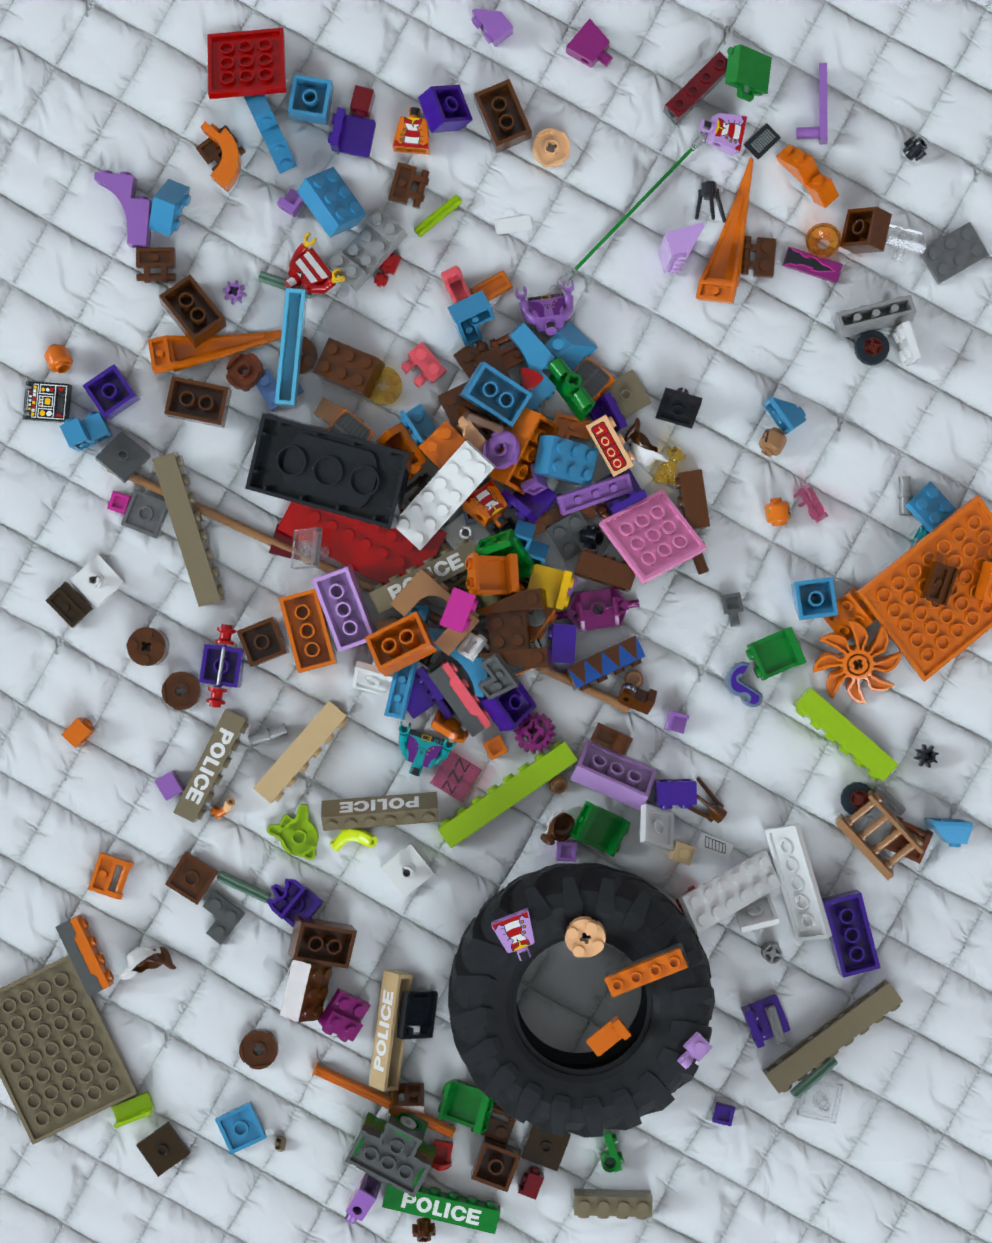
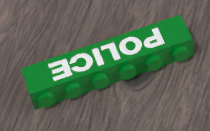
(445, 1207)

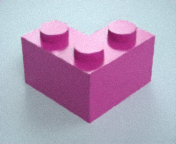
(458, 610)

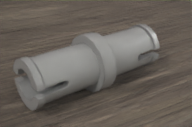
(904, 494)
(267, 735)

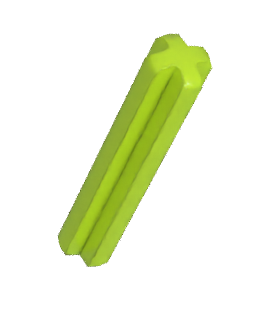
(438, 215)

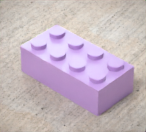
(344, 607)

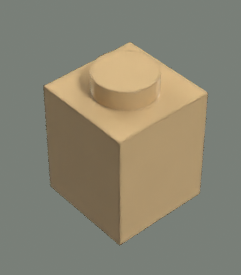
(682, 852)

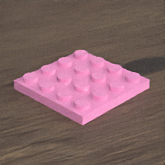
(652, 536)

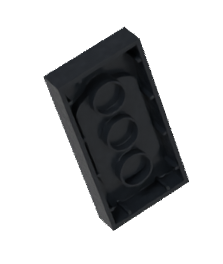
(329, 470)

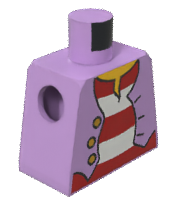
(725, 132)
(515, 933)

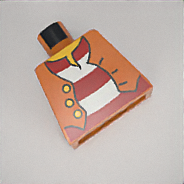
(412, 134)
(487, 506)

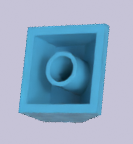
(814, 598)

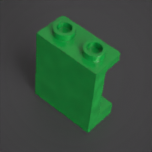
(504, 544)
(775, 653)
(600, 828)
(465, 1105)

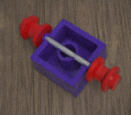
(221, 666)

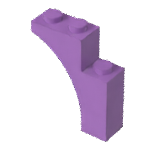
(136, 209)

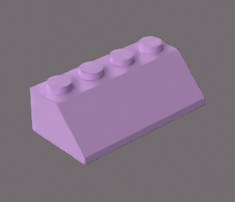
(678, 246)
(613, 775)

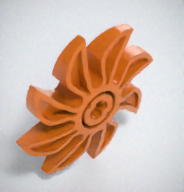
(854, 652)

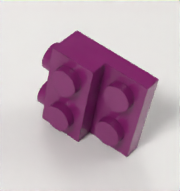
(344, 1015)

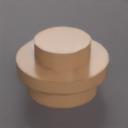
(634, 677)
(558, 784)

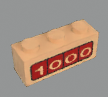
(610, 445)

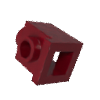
(531, 1182)

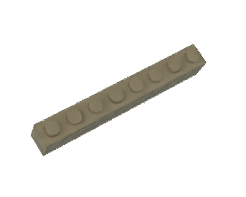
(188, 528)
(832, 1036)

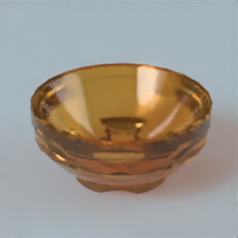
(820, 232)

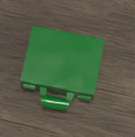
(748, 72)

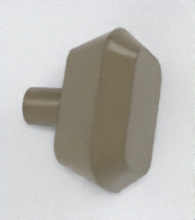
(280, 1143)

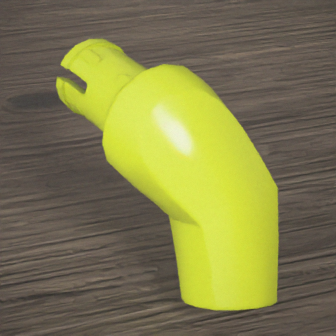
(355, 835)

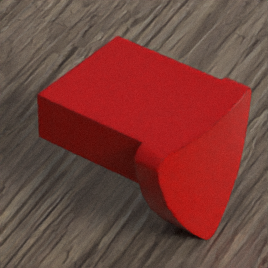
(529, 378)
(443, 1155)

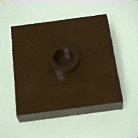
(163, 1148)
(545, 1148)

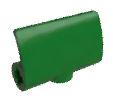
(570, 388)

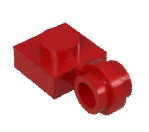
(388, 266)

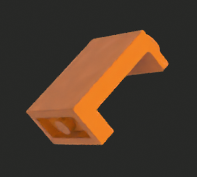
(400, 438)
(492, 574)

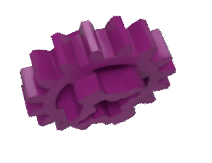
(530, 726)

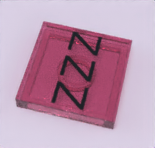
(456, 776)

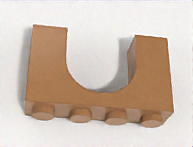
(422, 586)

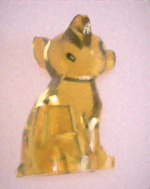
(666, 471)

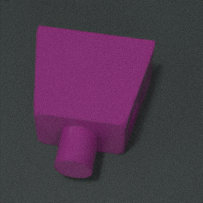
(589, 46)

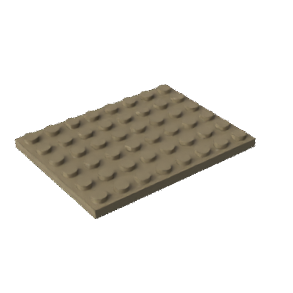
(57, 1052)

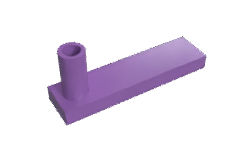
(822, 131)
(594, 493)

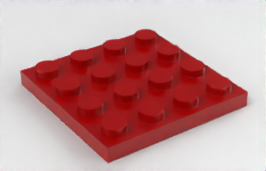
(246, 63)

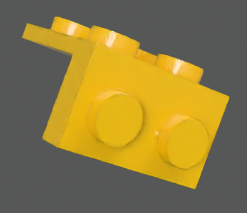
(554, 582)

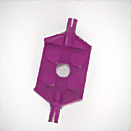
(581, 611)

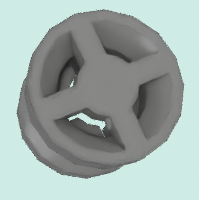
(772, 956)

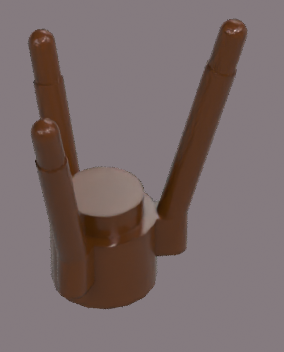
(714, 811)

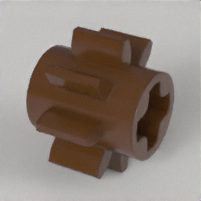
(423, 1229)

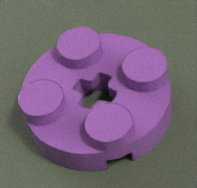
(511, 449)

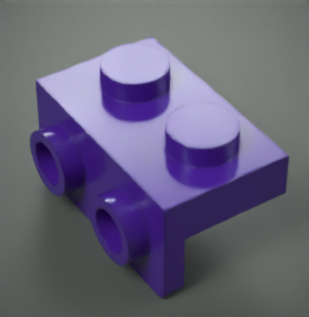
(607, 405)

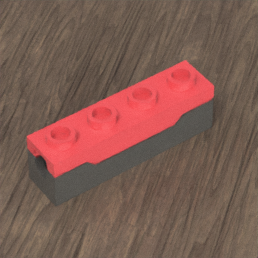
(459, 698)

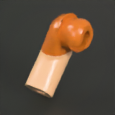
(226, 808)

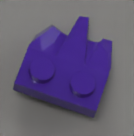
(294, 901)

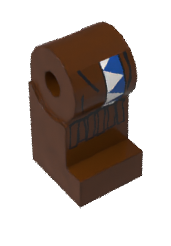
(637, 698)

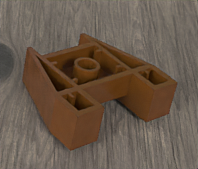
(511, 629)

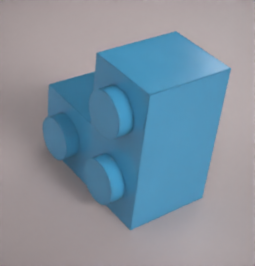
(168, 206)
(469, 315)
(86, 432)
(537, 550)

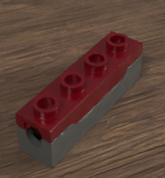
(697, 88)

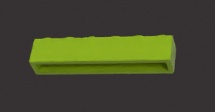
(845, 734)

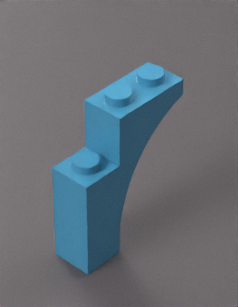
(270, 132)
(536, 358)
(474, 669)

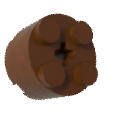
(137, 644)

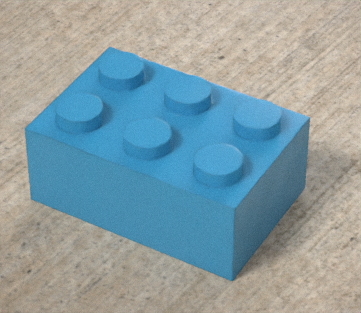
(331, 202)
(496, 394)
(565, 460)

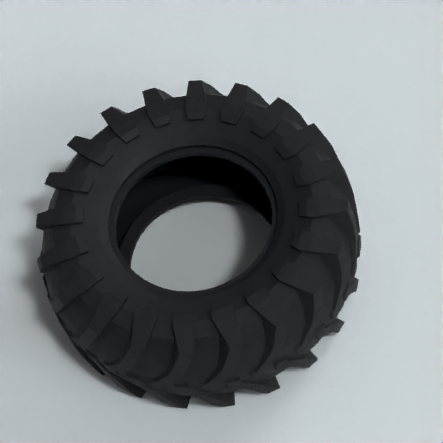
(563, 1088)

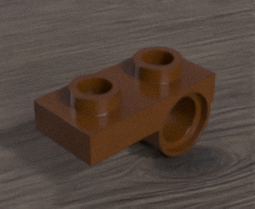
(611, 739)

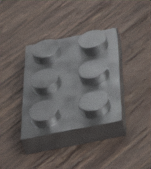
(954, 253)

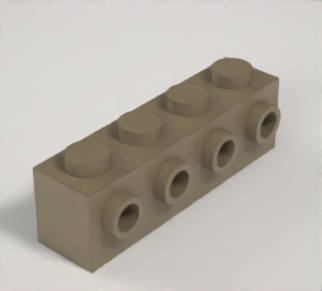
(612, 1203)

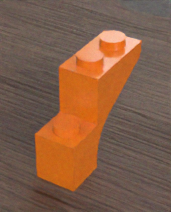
(806, 172)

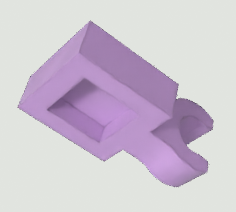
(696, 1048)

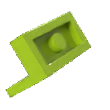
(133, 1109)

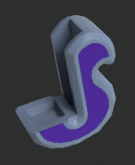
(738, 688)

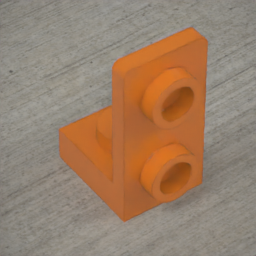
(608, 1036)

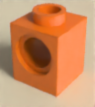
(78, 732)

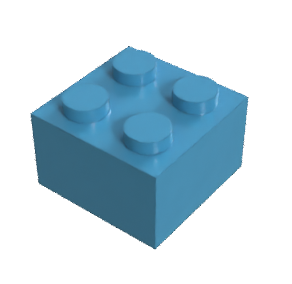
(310, 99)

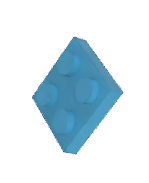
(930, 507)
(241, 1127)

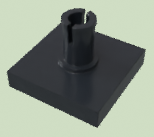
(678, 407)

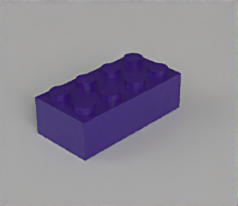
(851, 934)

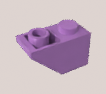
(493, 24)

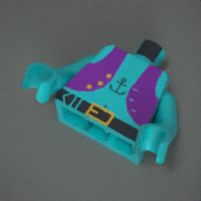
(422, 748)

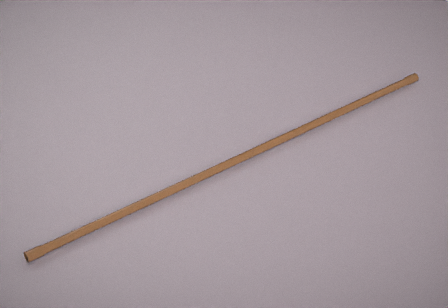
(365, 585)

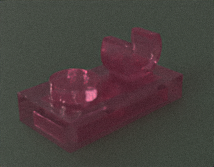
(810, 498)

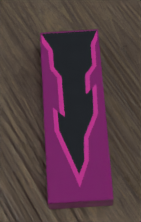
(812, 265)

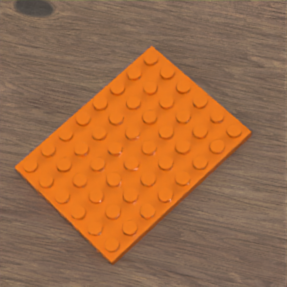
(923, 629)

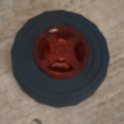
(876, 343)
(852, 804)

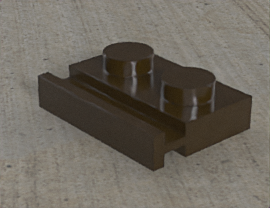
(69, 604)

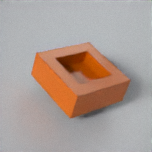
(495, 747)

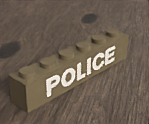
(446, 566)
(211, 764)
(379, 811)

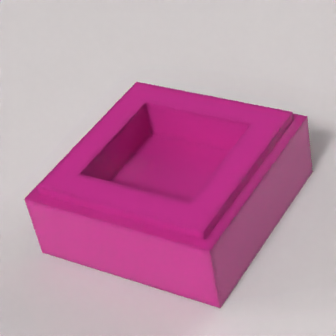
(119, 502)

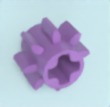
(230, 295)

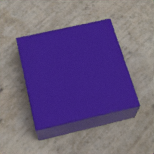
(445, 709)
(723, 1114)

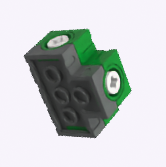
(393, 1150)

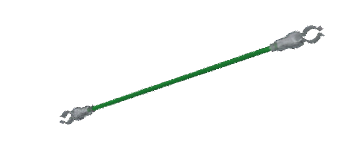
(702, 137)

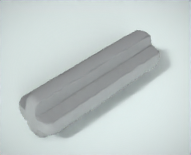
(889, 800)
(775, 1024)

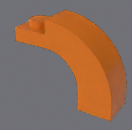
(230, 165)

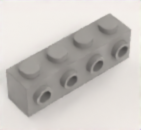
(874, 316)

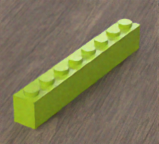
(507, 794)

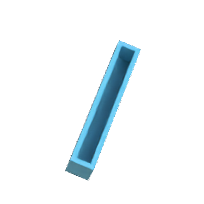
(291, 348)

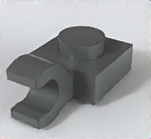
(732, 605)

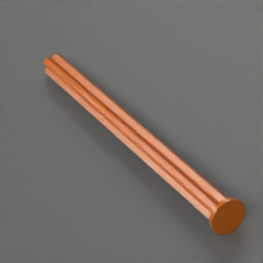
(377, 1097)

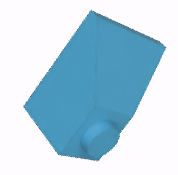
(570, 345)
(785, 414)
(951, 830)

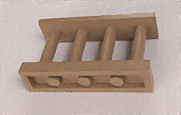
(873, 852)

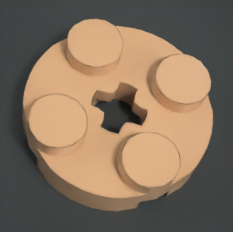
(547, 158)
(585, 948)

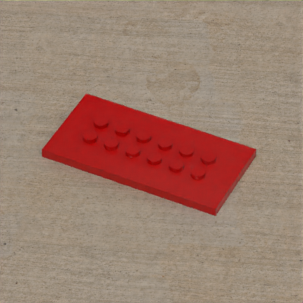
(367, 547)

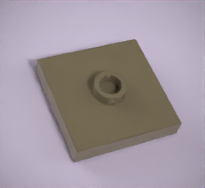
(629, 394)

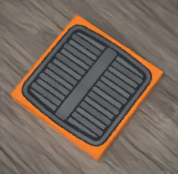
(594, 378)
(350, 425)

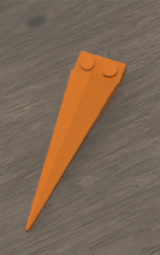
(723, 269)
(178, 353)

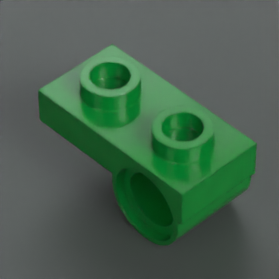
(611, 1141)

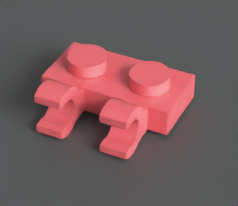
(426, 362)

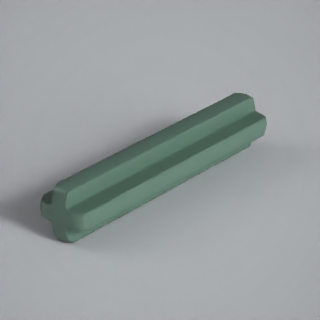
(275, 281)
(243, 886)
(813, 1077)

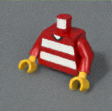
(309, 271)

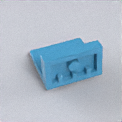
(419, 424)

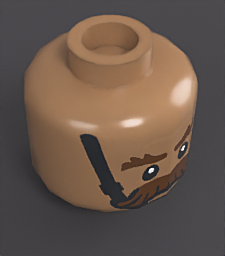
(772, 442)

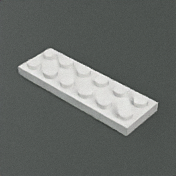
(444, 494)
(798, 882)
(729, 892)

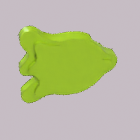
(297, 834)

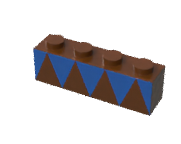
(604, 663)

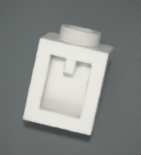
(472, 646)

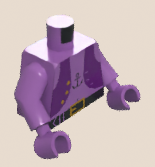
(547, 311)

